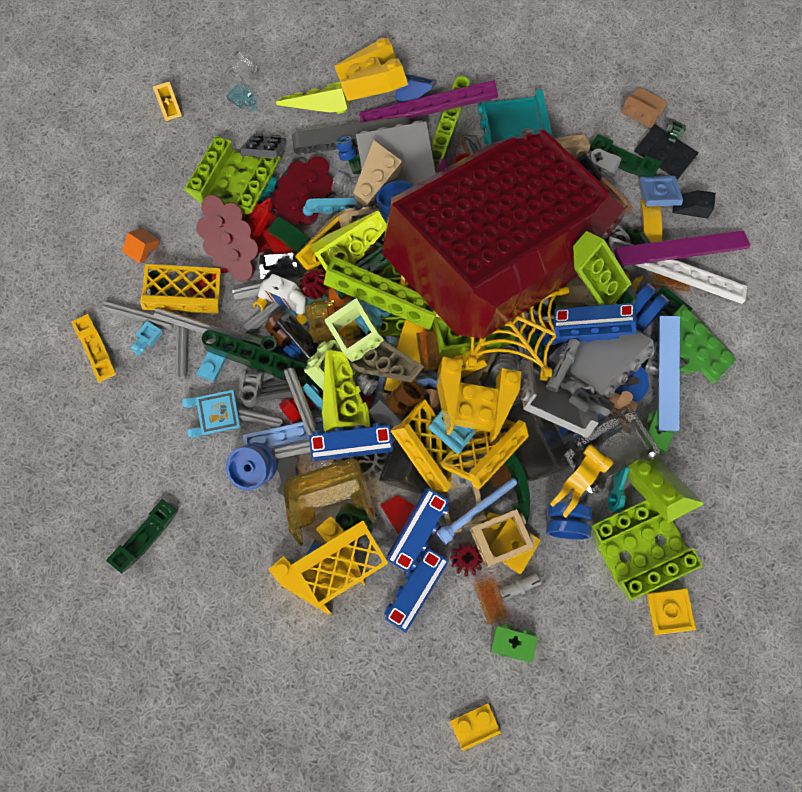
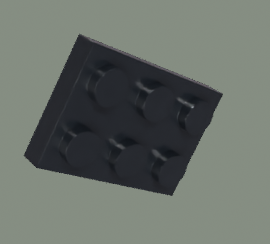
(263, 146)
(674, 156)

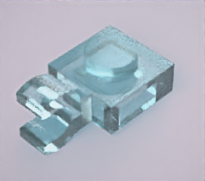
(240, 97)

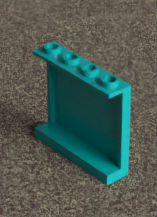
(510, 117)

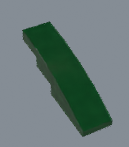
(289, 235)

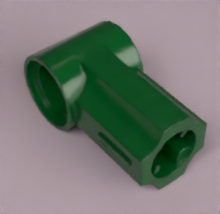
(261, 341)

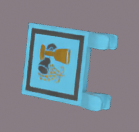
(216, 413)

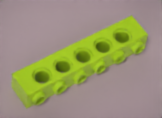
(379, 292)

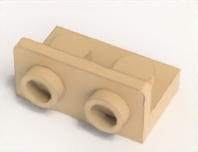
(575, 145)

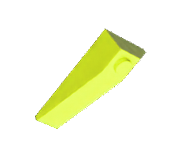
(327, 99)
(349, 241)
(341, 396)

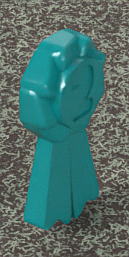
(616, 497)

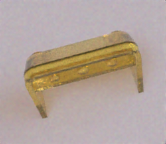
(324, 488)

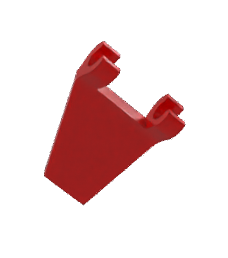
(398, 512)

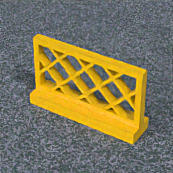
(177, 302)
(418, 454)
(495, 456)
(334, 546)

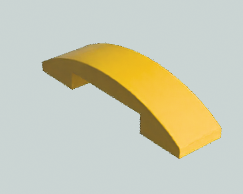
(651, 222)
(94, 348)

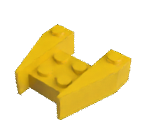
(371, 71)
(473, 404)
(288, 579)

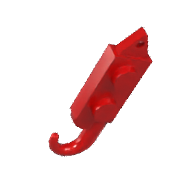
(260, 217)

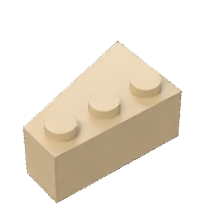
(377, 171)

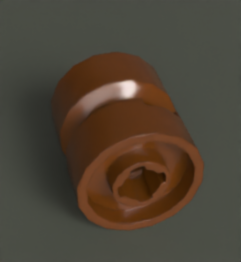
(274, 330)
(405, 398)

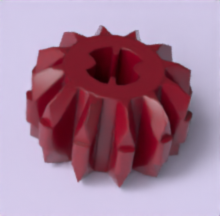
(313, 284)
(461, 554)

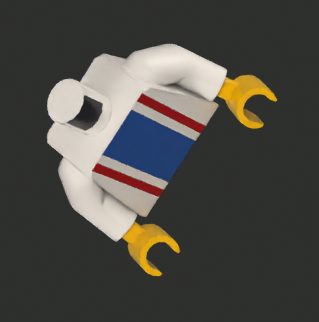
(283, 293)

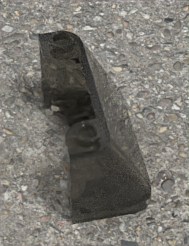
(618, 436)

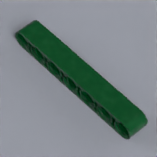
(253, 360)

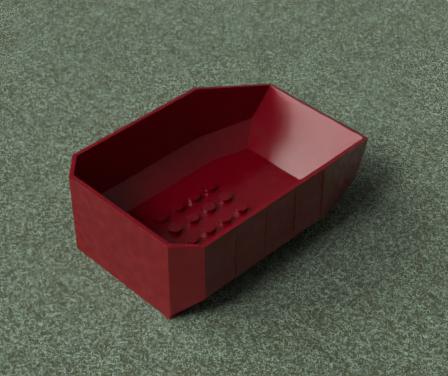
(497, 230)

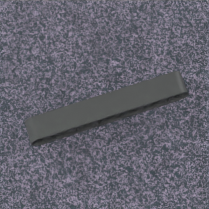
(324, 138)

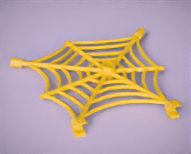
(545, 371)

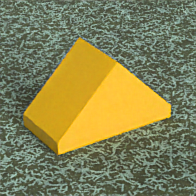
(167, 101)

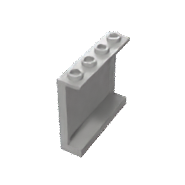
(407, 143)
(607, 362)
(553, 405)

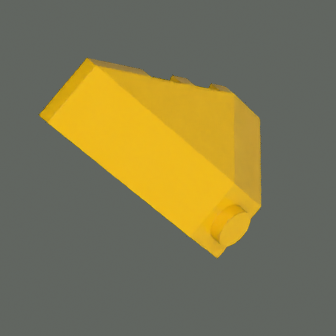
(306, 255)
(409, 346)

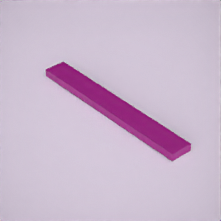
(434, 103)
(681, 248)

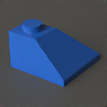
(416, 88)

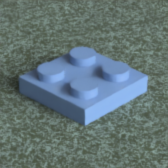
(660, 191)

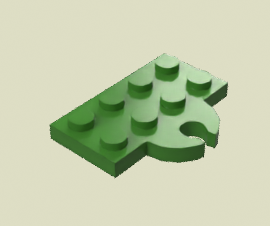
(701, 348)

